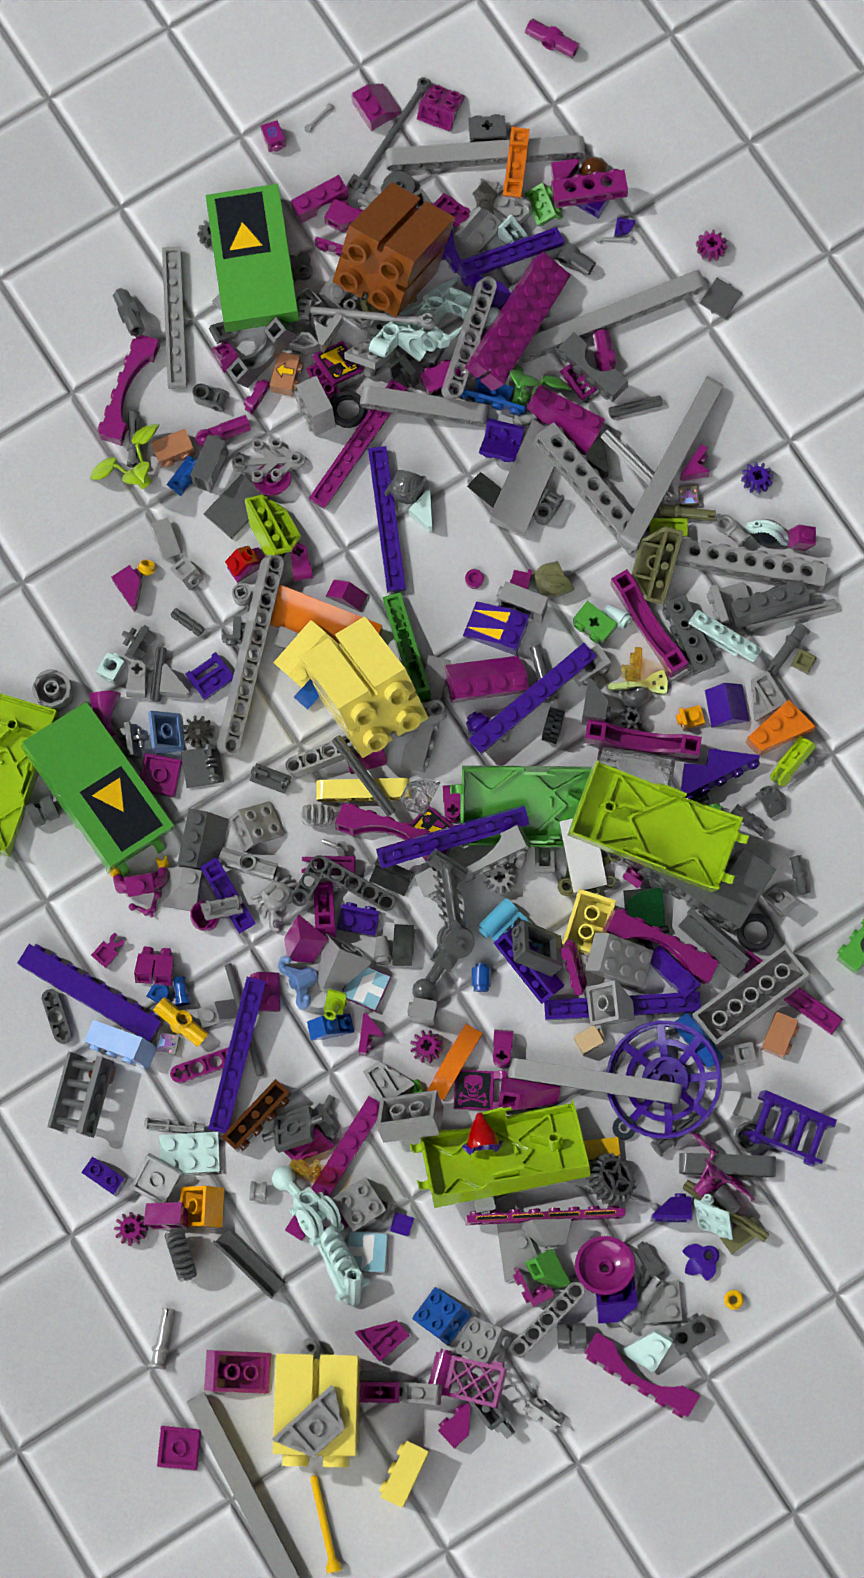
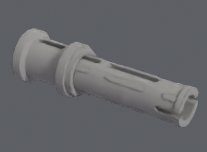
(643, 1301)
(160, 1349)

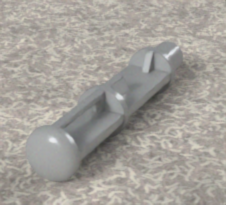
(173, 1125)

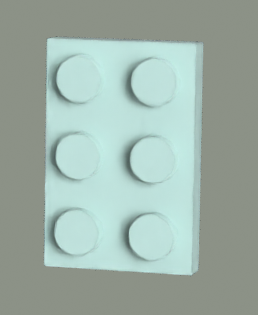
(191, 1152)

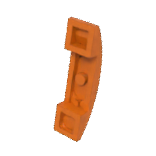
(516, 162)
(455, 1061)

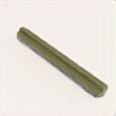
(737, 1218)

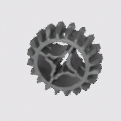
(616, 1176)
(180, 1254)

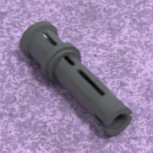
(134, 426)
(792, 642)
(540, 666)
(663, 1145)

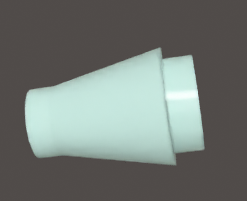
(620, 616)

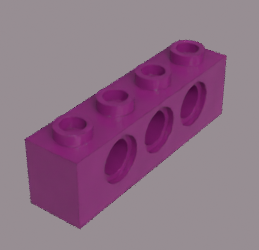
(581, 195)

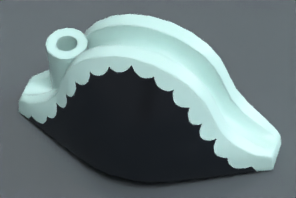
(768, 533)

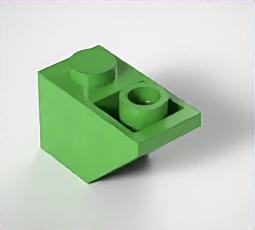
(547, 1269)

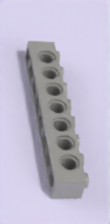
(580, 484)
(758, 571)

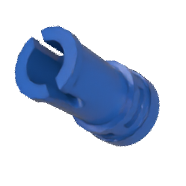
(182, 997)

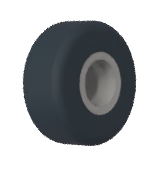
(623, 1135)

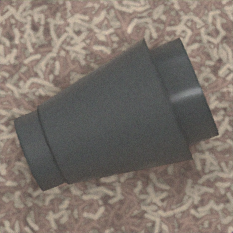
(727, 1199)

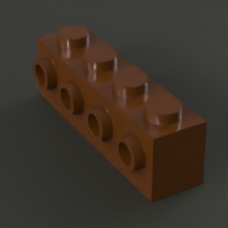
(258, 1113)

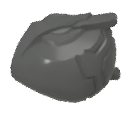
(406, 487)

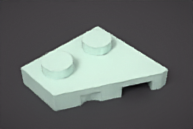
(649, 1349)

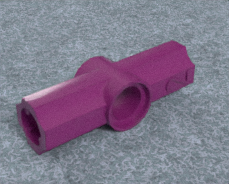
(552, 38)
(604, 353)

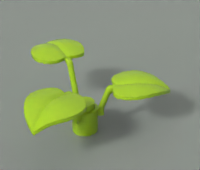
(137, 475)

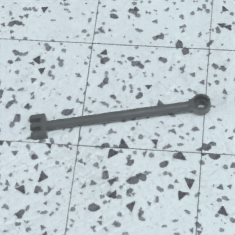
(361, 180)

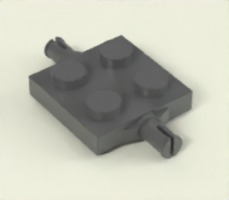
(293, 1128)

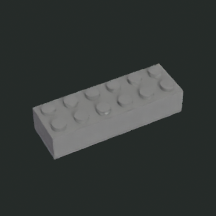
(751, 996)

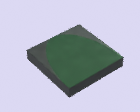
(645, 905)

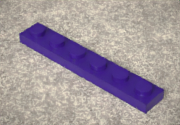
(511, 253)

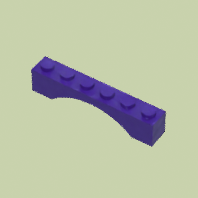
(452, 257)

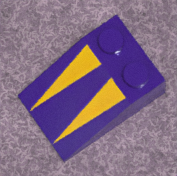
(497, 627)

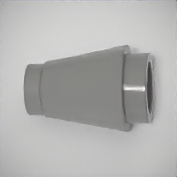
(382, 951)

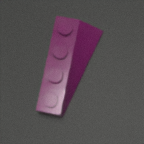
(577, 422)

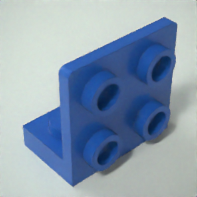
(441, 1316)

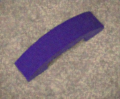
(224, 889)

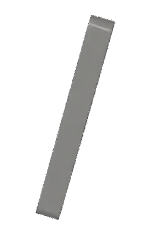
(321, 751)
(595, 1081)

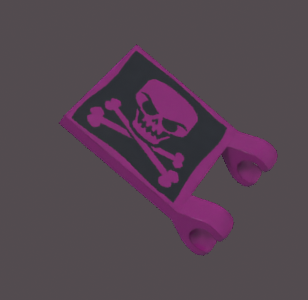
(475, 1089)

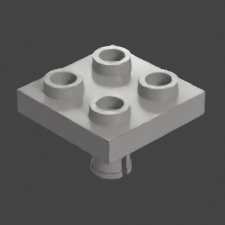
(361, 355)

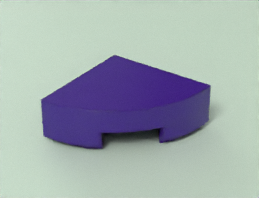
(623, 226)

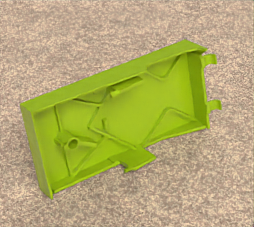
(17, 774)
(536, 1152)

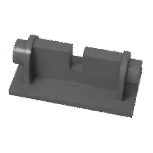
(270, 778)

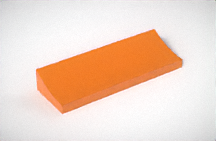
(296, 609)

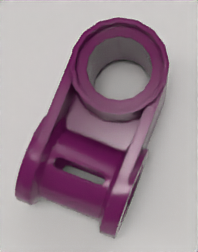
(300, 565)
(451, 801)
(502, 1045)

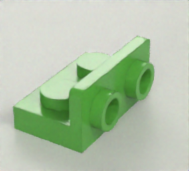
(543, 204)

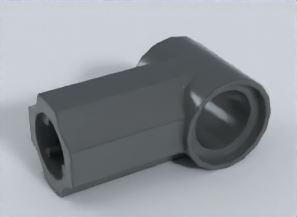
(573, 257)

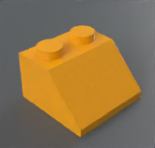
(203, 1206)

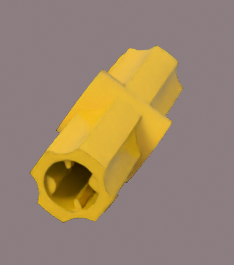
(189, 1029)

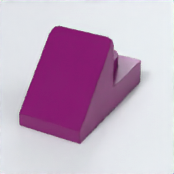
(224, 355)
(693, 469)
(368, 1030)

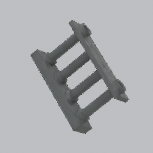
(94, 1098)

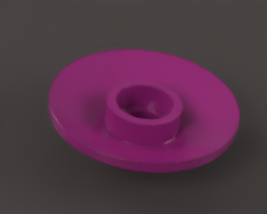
(268, 488)

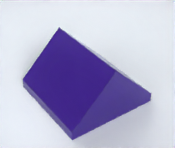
(726, 704)

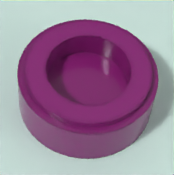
(474, 579)

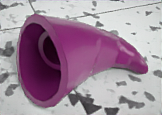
(103, 705)

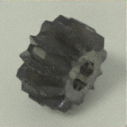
(190, 730)

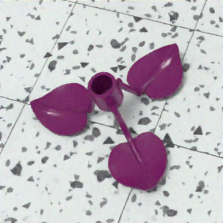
(708, 1182)

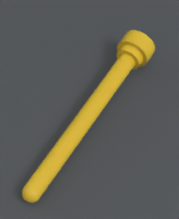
(333, 1564)

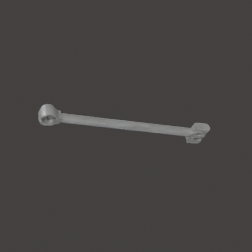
(307, 309)

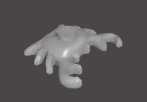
(275, 897)

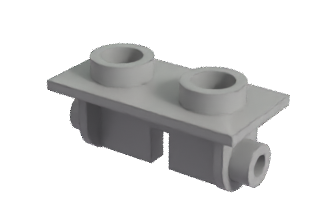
(222, 908)
(537, 1407)

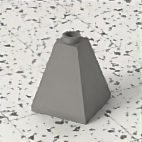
(340, 964)

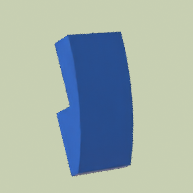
(307, 695)

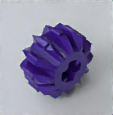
(750, 475)

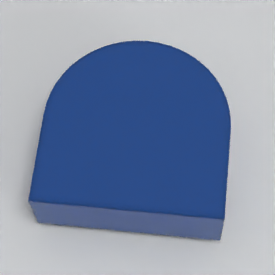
(157, 992)

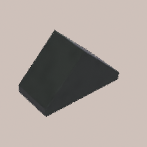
(597, 457)

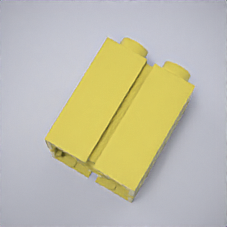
(364, 687)
(302, 1380)

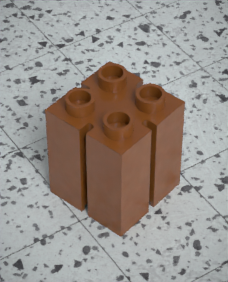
(393, 249)

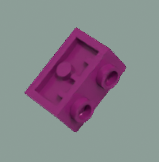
(454, 208)

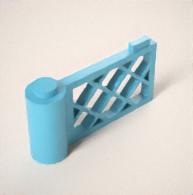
(500, 919)

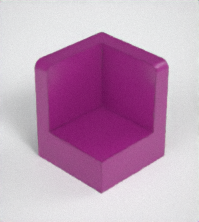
(521, 578)

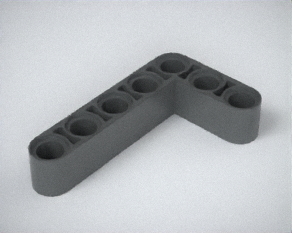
(342, 882)

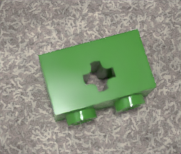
(591, 614)

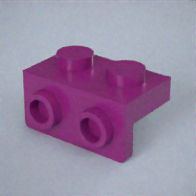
(271, 995)

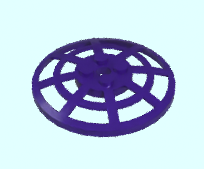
(667, 1066)

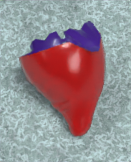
(481, 1136)

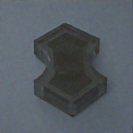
(485, 196)

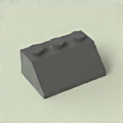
(202, 838)

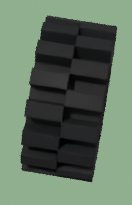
(553, 725)

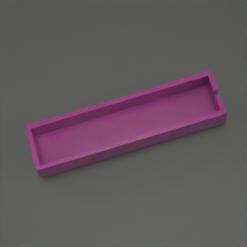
(518, 321)

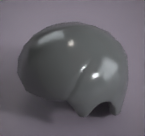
(635, 697)
(743, 1141)

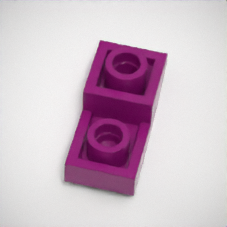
(329, 390)

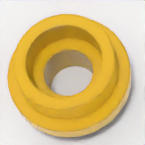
(146, 567)
(740, 1299)

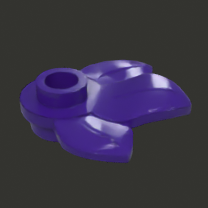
(698, 1262)

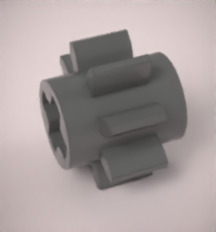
(629, 723)

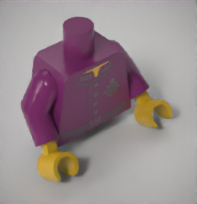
(141, 883)

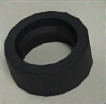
(347, 423)
(760, 946)

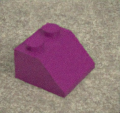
(375, 105)

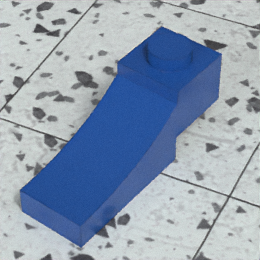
(701, 1050)

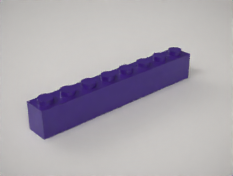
(90, 993)

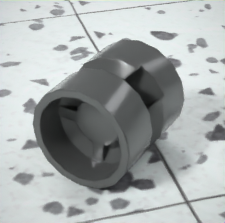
(42, 811)
(571, 1335)

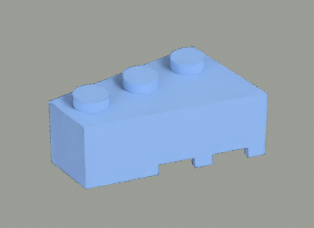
(121, 1044)

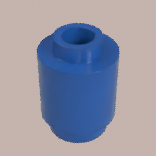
(481, 977)

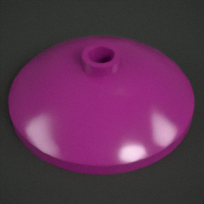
(604, 1252)

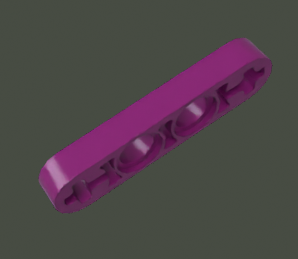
(204, 1060)

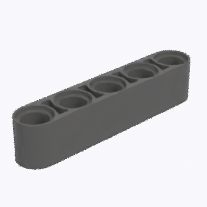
(731, 1164)

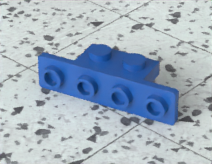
(498, 398)

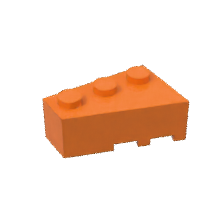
(780, 728)

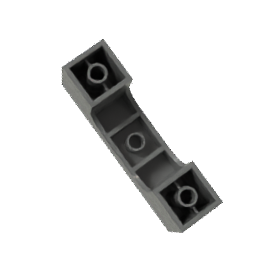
(731, 902)

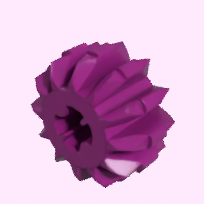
(711, 252)
(432, 1049)
(131, 1236)

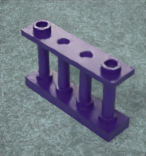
(805, 1116)

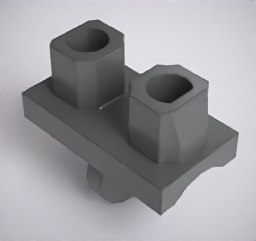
(142, 635)
(134, 738)

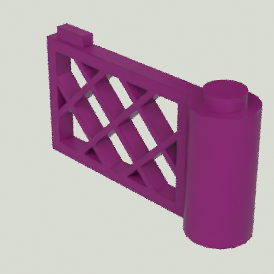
(445, 1369)

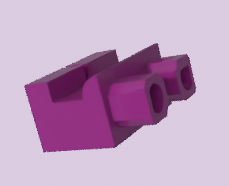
(154, 967)

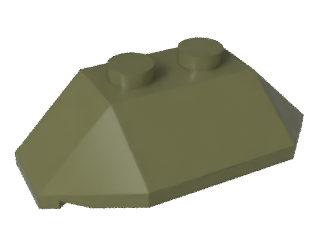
(656, 563)

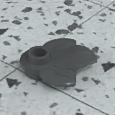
(300, 263)

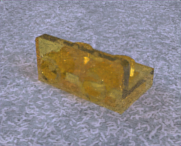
(633, 671)
(302, 1169)

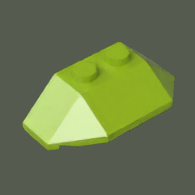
(271, 525)

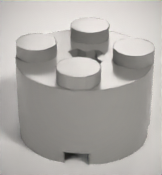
(63, 689)

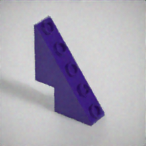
(719, 769)

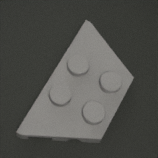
(314, 1425)

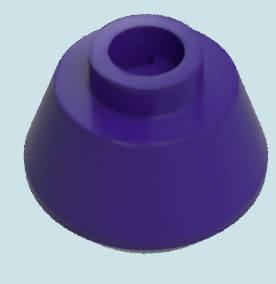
(476, 722)

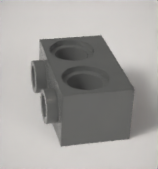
(694, 1338)

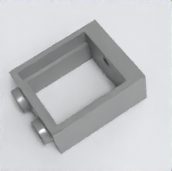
(523, 600)

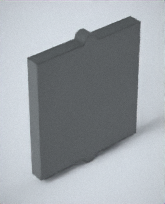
(721, 298)

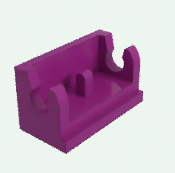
(166, 1215)

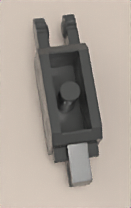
(494, 1418)

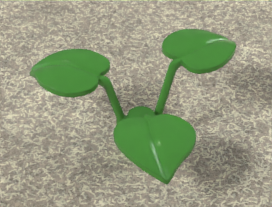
(521, 380)

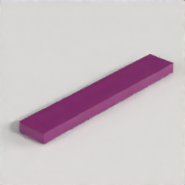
(805, 1003)

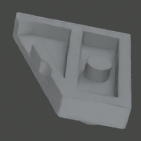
(387, 1081)
(665, 1304)

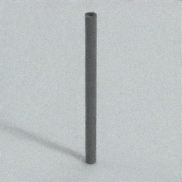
(237, 997)

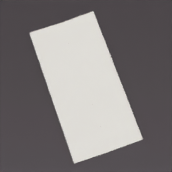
(583, 861)

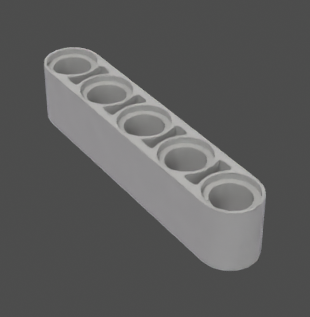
(554, 1312)

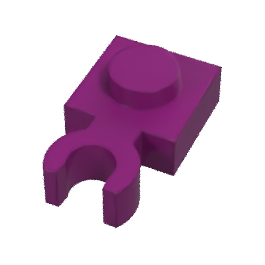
(106, 952)

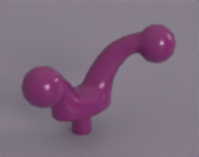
(150, 911)

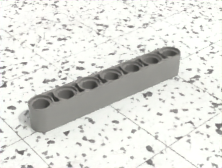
(474, 331)
(424, 406)

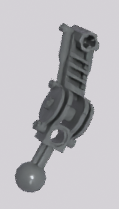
(453, 938)

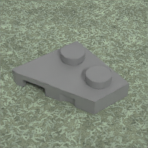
(765, 696)

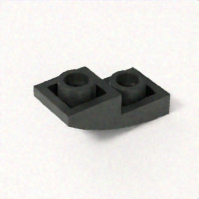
(403, 945)

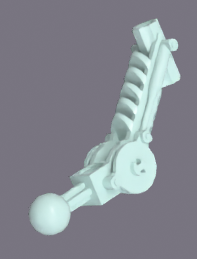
(311, 1212)

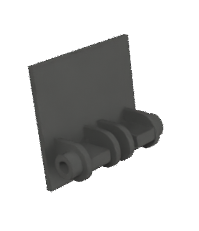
(202, 766)

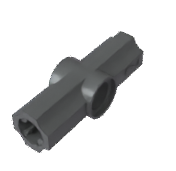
(128, 312)

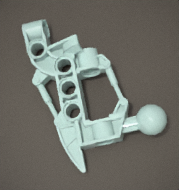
(415, 338)

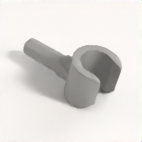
(340, 846)

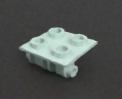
(712, 1218)

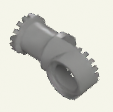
(733, 530)

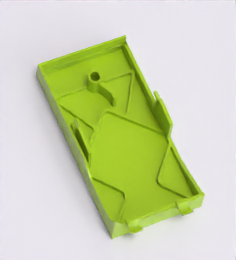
(656, 827)

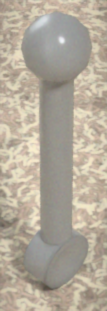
(308, 127)
(599, 239)
(655, 1206)

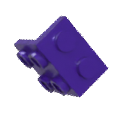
(501, 440)

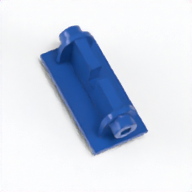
(182, 477)

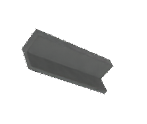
(248, 1263)

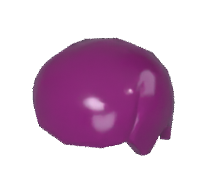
(198, 919)

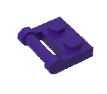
(213, 680)

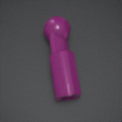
(225, 430)

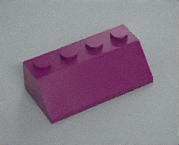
(486, 679)

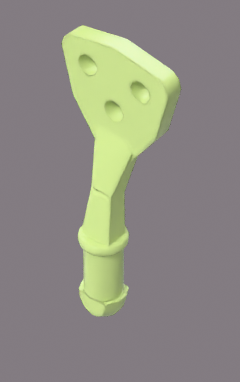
(660, 682)

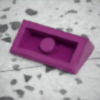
(371, 761)

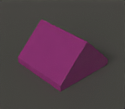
(304, 941)

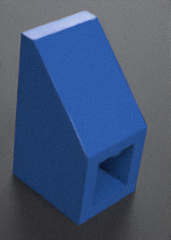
(322, 1028)

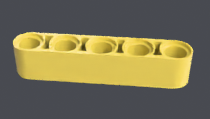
(354, 790)

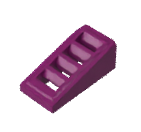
(573, 384)

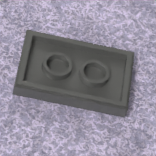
(229, 509)

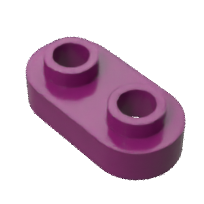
(253, 401)

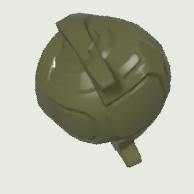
(552, 581)

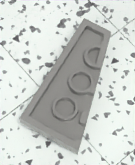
(513, 1241)

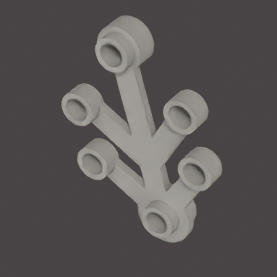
(270, 461)

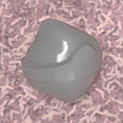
(310, 1343)

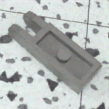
(421, 1393)

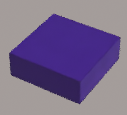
(401, 1224)

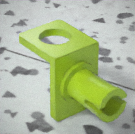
(334, 1004)

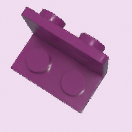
(439, 107)

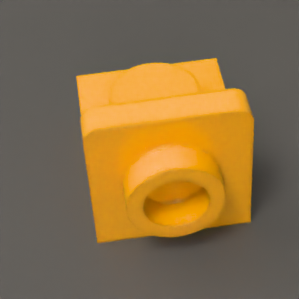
(690, 717)

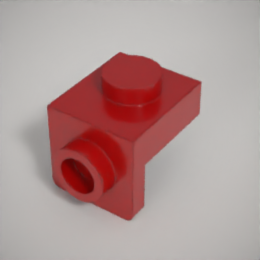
(240, 560)

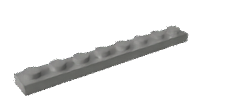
(174, 317)

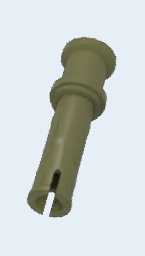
(676, 511)

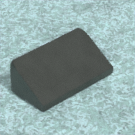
(485, 489)

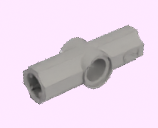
(236, 859)

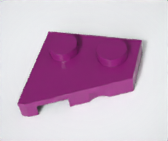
(318, 1146)
(383, 1338)

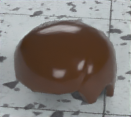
(593, 164)

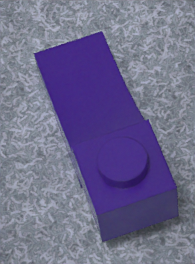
(674, 973)

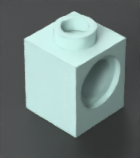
(114, 675)

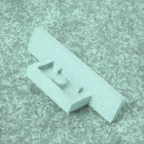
(724, 637)

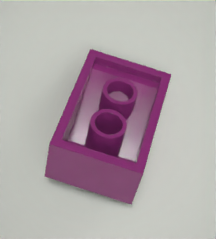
(237, 1371)

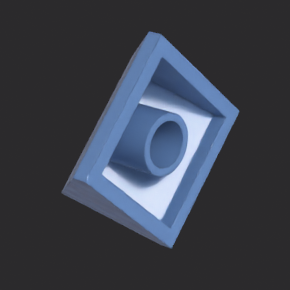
(165, 732)

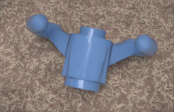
(298, 980)

